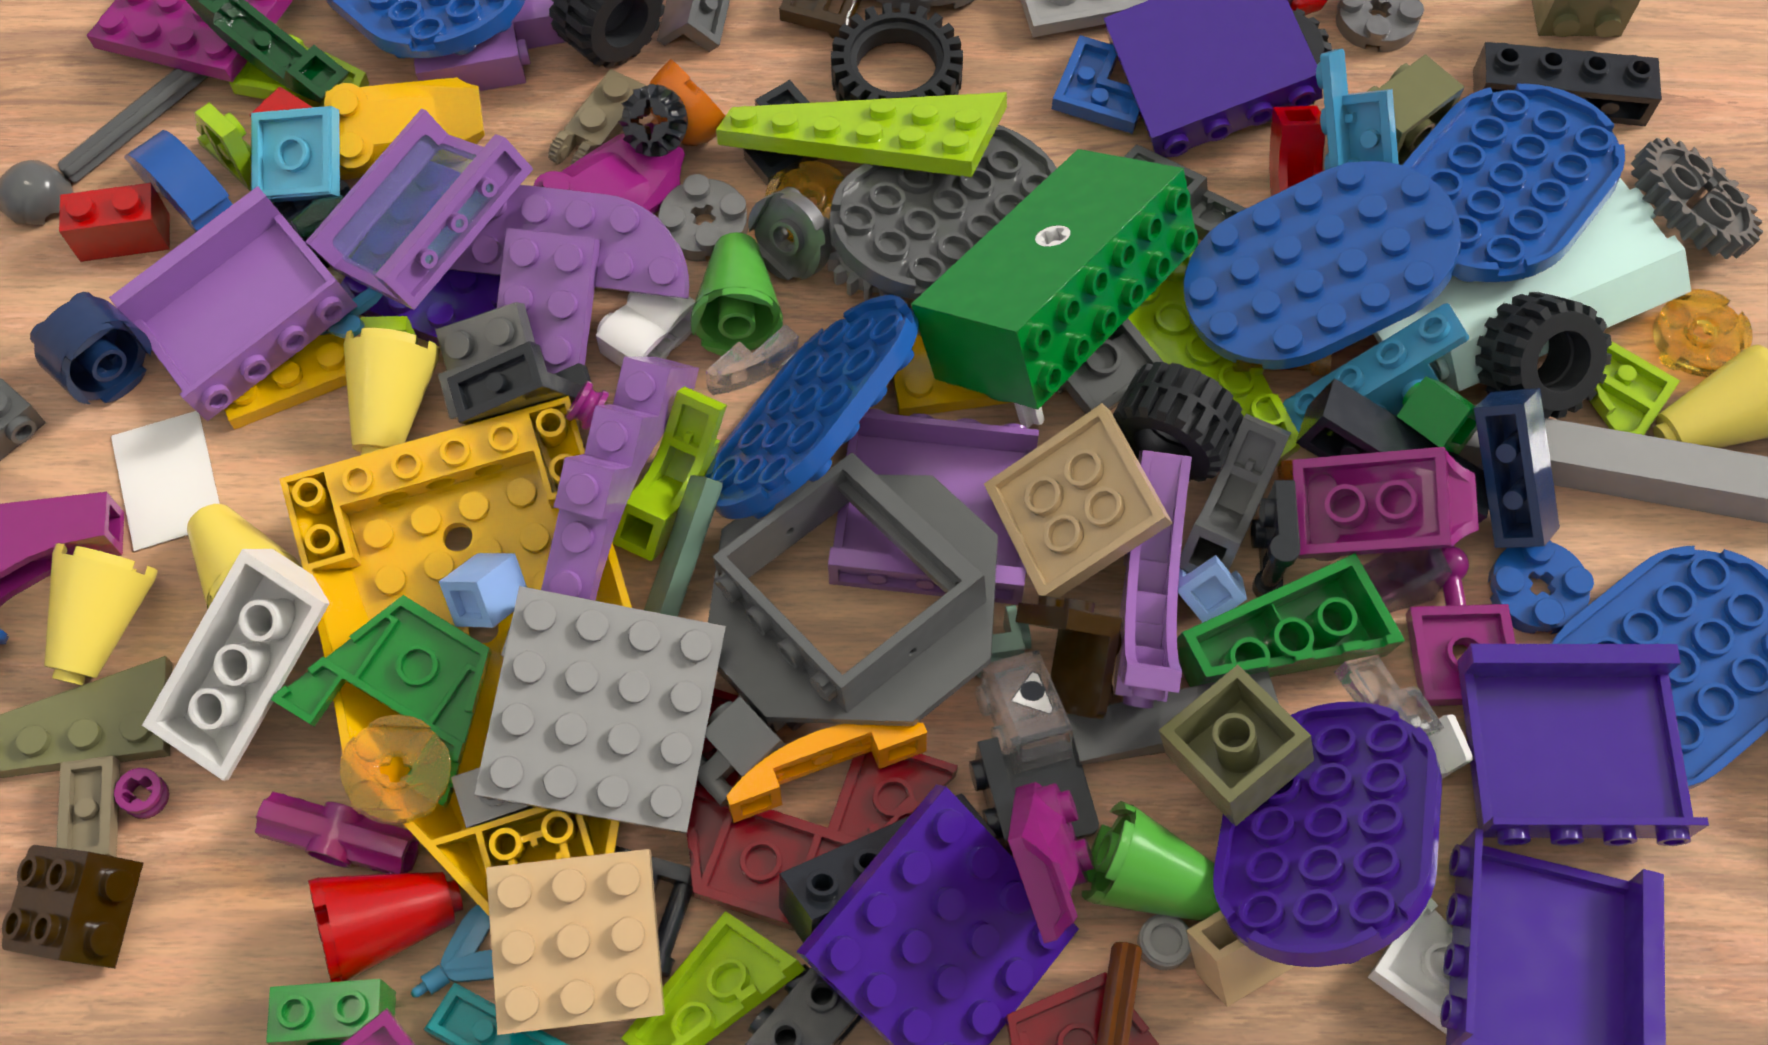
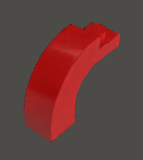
(1295, 146)

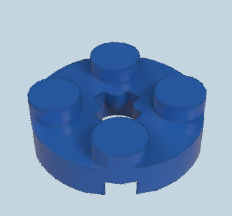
(1558, 568)

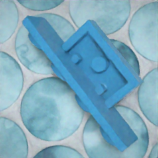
(1355, 123)
(1392, 365)

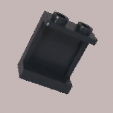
(511, 384)

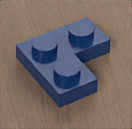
(1089, 92)

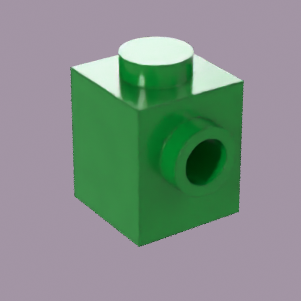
(1439, 414)

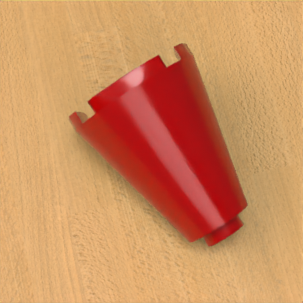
(379, 916)

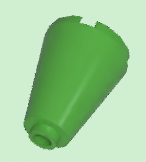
(735, 297)
(1149, 869)

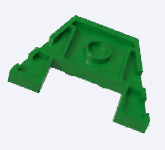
(408, 664)

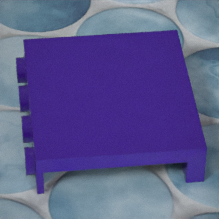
(1211, 66)
(1576, 743)
(1551, 953)

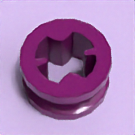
(584, 404)
(137, 808)

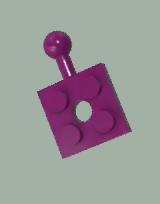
(1439, 628)

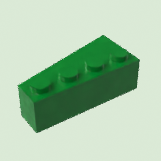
(1294, 628)

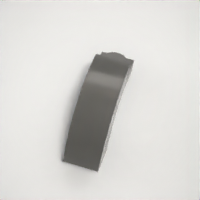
(1235, 494)

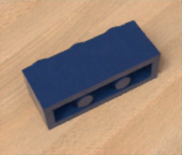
(1517, 468)

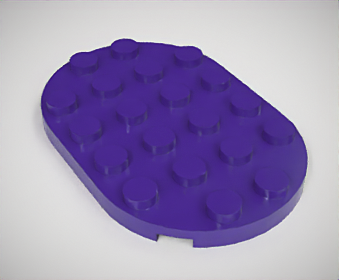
(1342, 848)

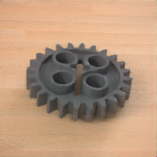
(1718, 220)

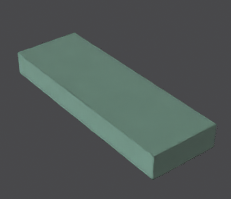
(684, 546)

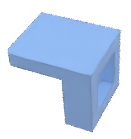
(483, 589)
(1211, 589)

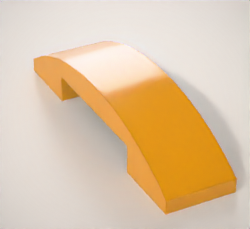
(816, 751)

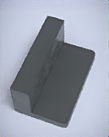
(696, 19)

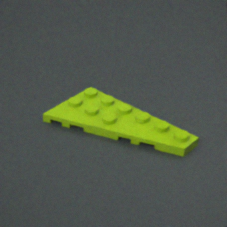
(906, 133)
(1168, 330)

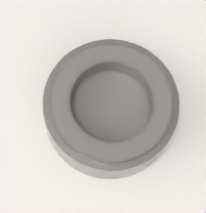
(1164, 942)

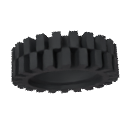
(895, 28)

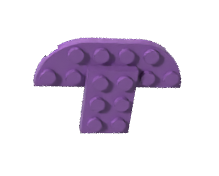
(561, 247)

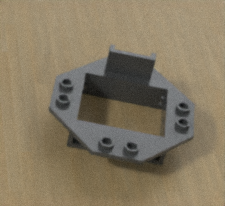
(909, 672)

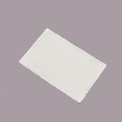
(164, 477)

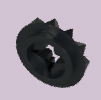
(666, 135)

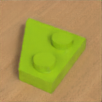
(223, 140)
(1631, 392)

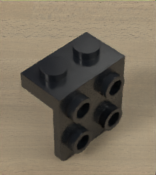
(995, 777)

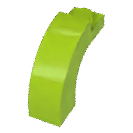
(684, 451)

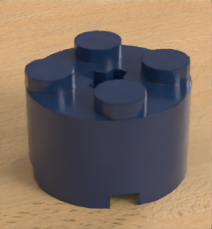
(91, 349)

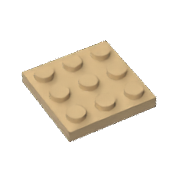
(1077, 503)
(574, 941)

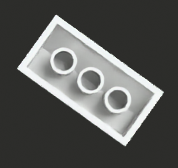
(238, 660)

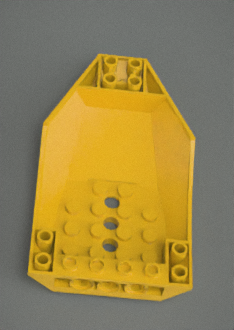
(380, 533)

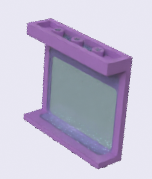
(418, 209)

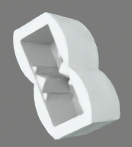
(645, 327)

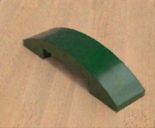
(270, 48)

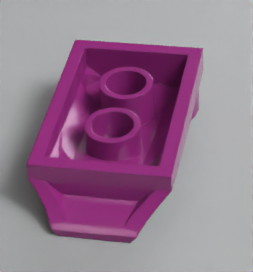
(620, 172)
(1383, 503)
(1048, 854)

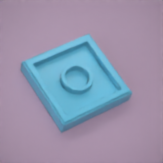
(296, 153)

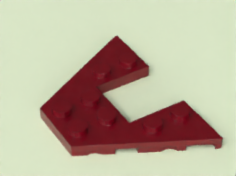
(746, 856)

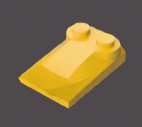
(378, 113)

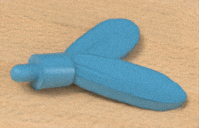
(351, 321)
(461, 959)

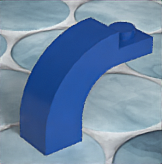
(180, 178)

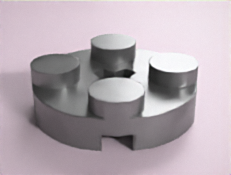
(1390, 33)
(697, 197)
(806, 223)

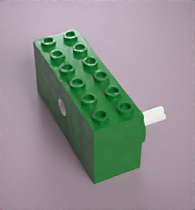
(1056, 278)

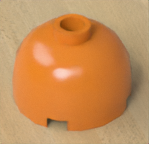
(702, 112)

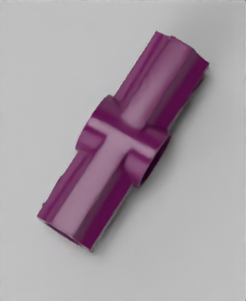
(336, 834)

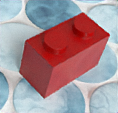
(114, 222)

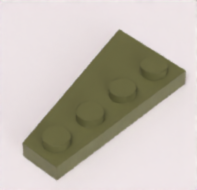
(86, 723)

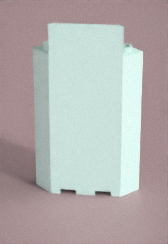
(1614, 266)

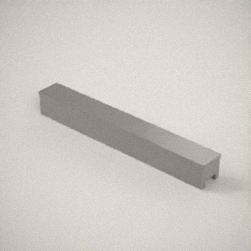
(1653, 469)

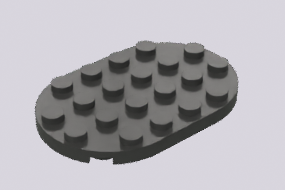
(913, 225)

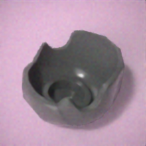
(32, 192)

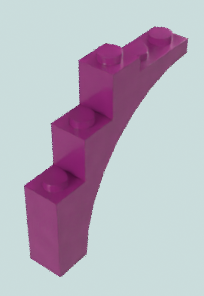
(35, 526)

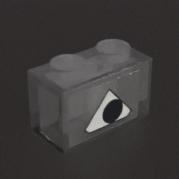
(1025, 712)

